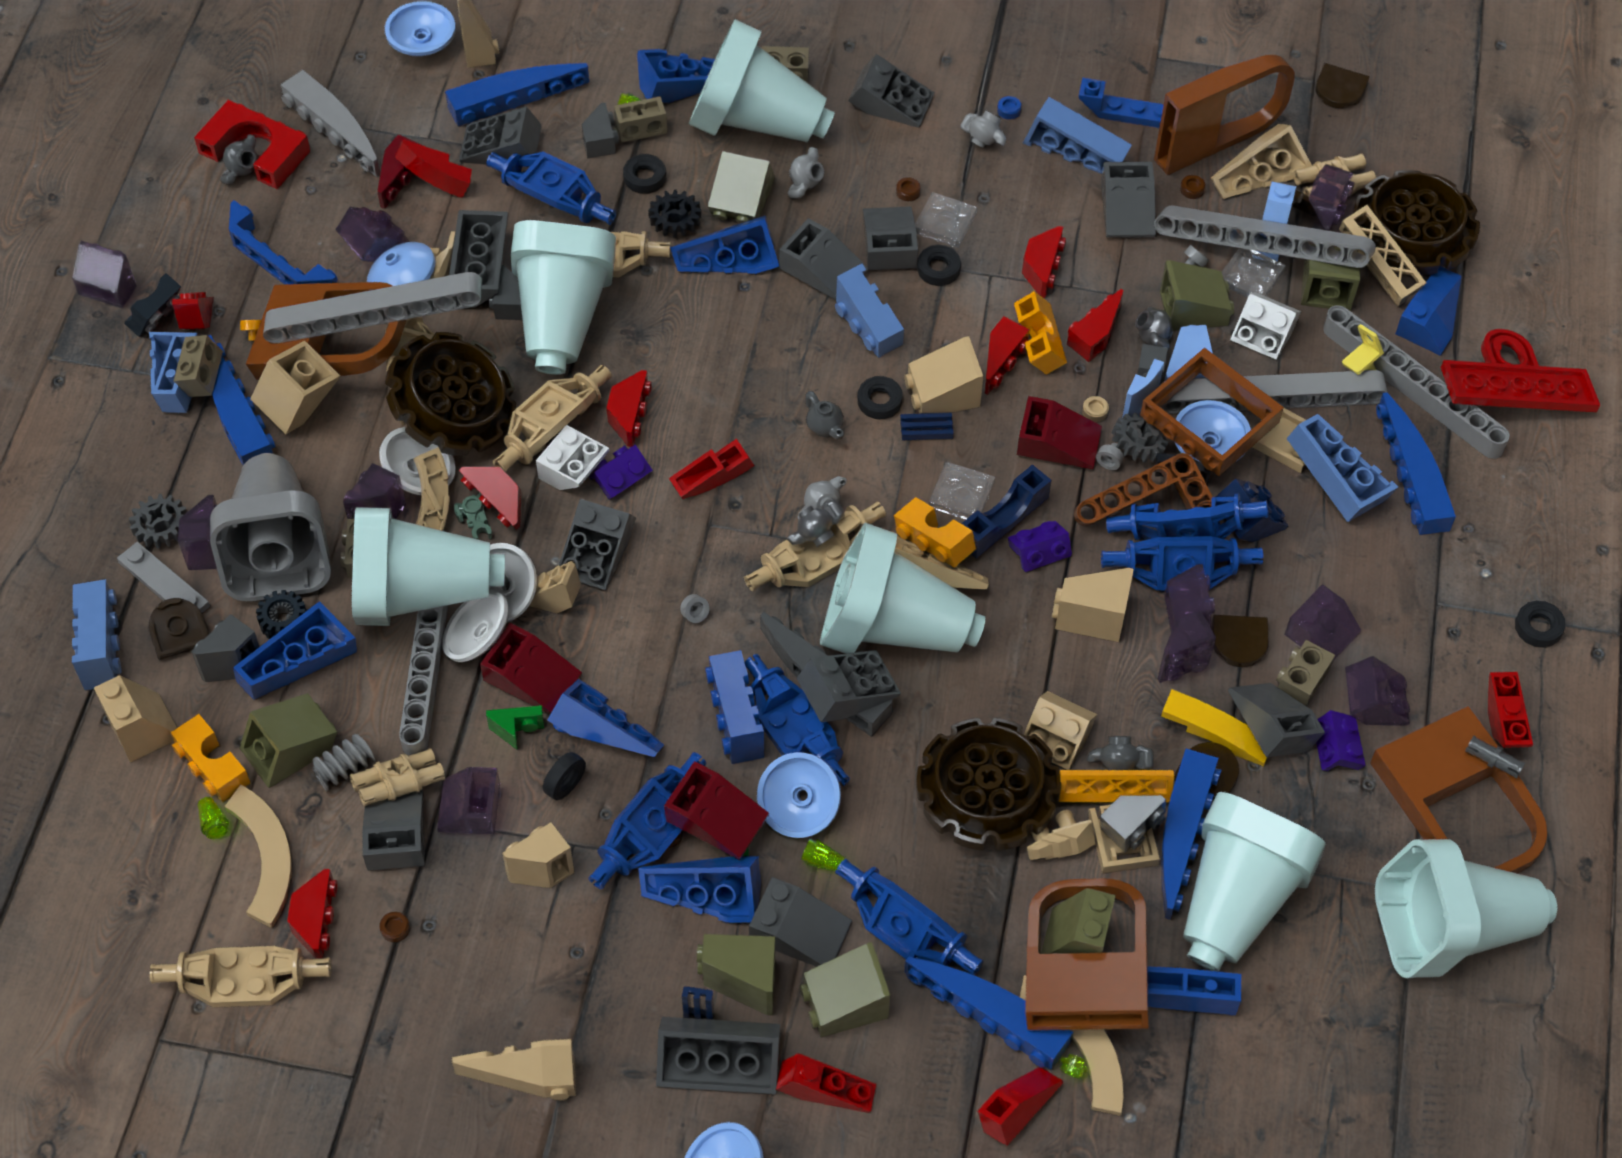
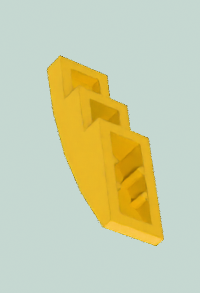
(1213, 725)

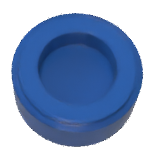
(1009, 107)

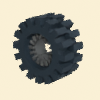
(269, 612)

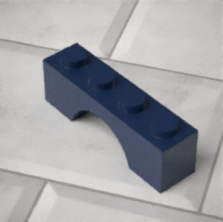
(1024, 496)

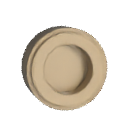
(1095, 408)

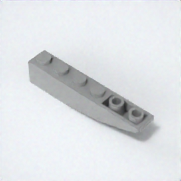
(329, 117)

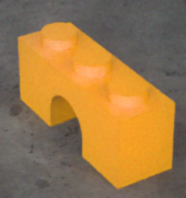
(1045, 347)
(919, 525)
(221, 775)

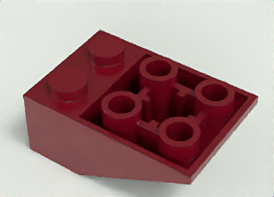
(1058, 434)
(528, 668)
(715, 811)

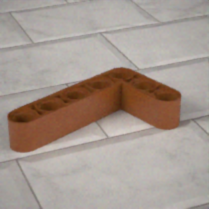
(1148, 488)

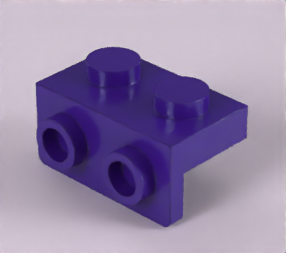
(621, 471)
(1041, 545)
(1340, 742)

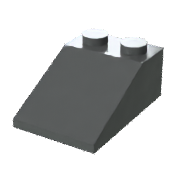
(799, 923)

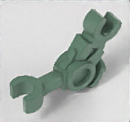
(474, 511)

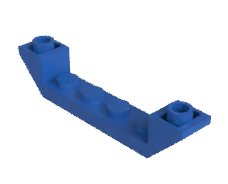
(1118, 108)
(240, 231)

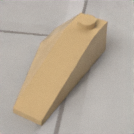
(476, 36)
(1267, 159)
(955, 577)
(542, 1070)

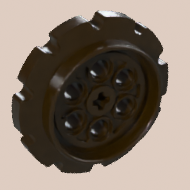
(1423, 217)
(450, 393)
(988, 784)

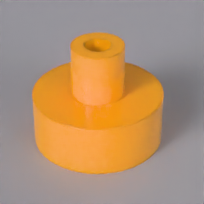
(250, 326)

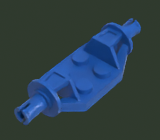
(553, 183)
(1189, 522)
(1174, 555)
(790, 717)
(641, 826)
(904, 921)

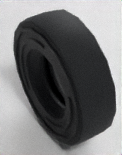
(644, 161)
(938, 252)
(875, 410)
(1535, 637)
(564, 775)

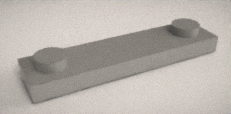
(158, 576)

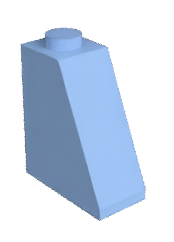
(1278, 207)
(1188, 344)

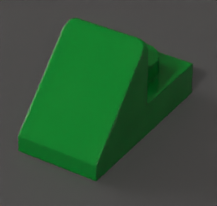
(510, 720)

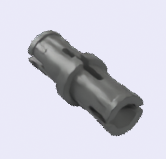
(1495, 757)

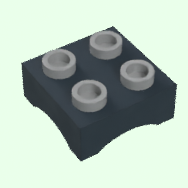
(150, 309)

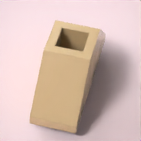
(557, 588)

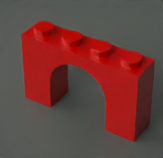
(235, 122)

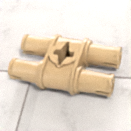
(1349, 164)
(397, 777)

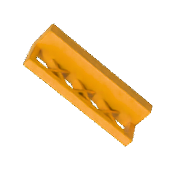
(1111, 784)

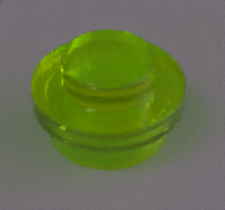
(1073, 1066)

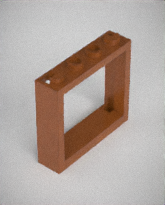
(1231, 383)

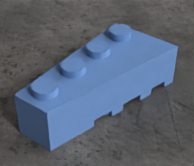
(1075, 137)
(1339, 468)
(94, 633)

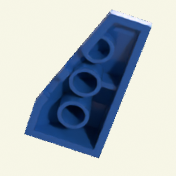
(671, 75)
(738, 248)
(1432, 312)
(586, 715)
(710, 886)

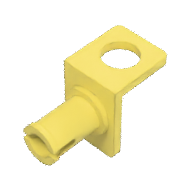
(1364, 355)

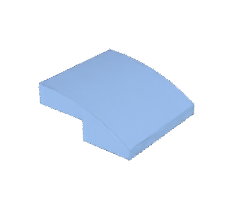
(1142, 387)

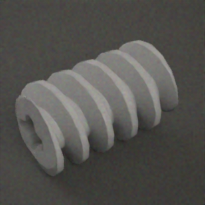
(342, 761)

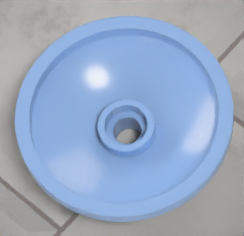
(420, 28)
(403, 264)
(1214, 424)
(780, 792)
(726, 1141)

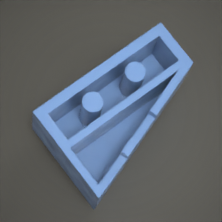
(866, 313)
(165, 357)

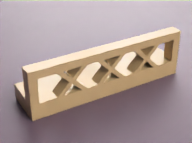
(1378, 264)

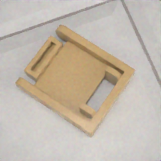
(1276, 444)
(1108, 850)

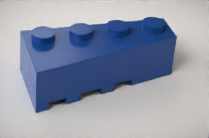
(295, 652)
(736, 707)

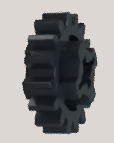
(675, 213)

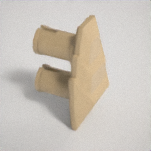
(1065, 841)

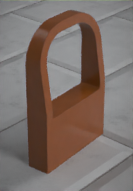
(1194, 112)
(344, 365)
(1434, 766)
(1086, 988)

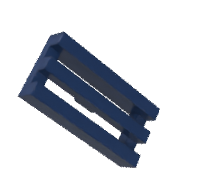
(926, 423)
(697, 1011)

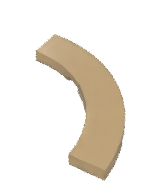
(433, 489)
(274, 851)
(1102, 1065)

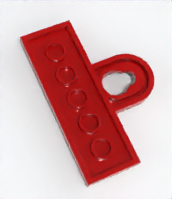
(1520, 384)

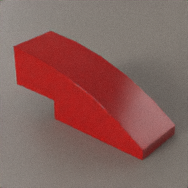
(434, 167)
(712, 470)

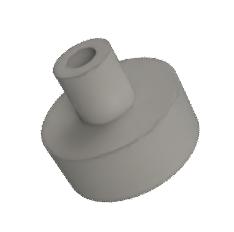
(1195, 257)
(1110, 456)
(694, 608)

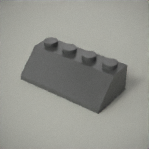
(480, 247)
(718, 1055)

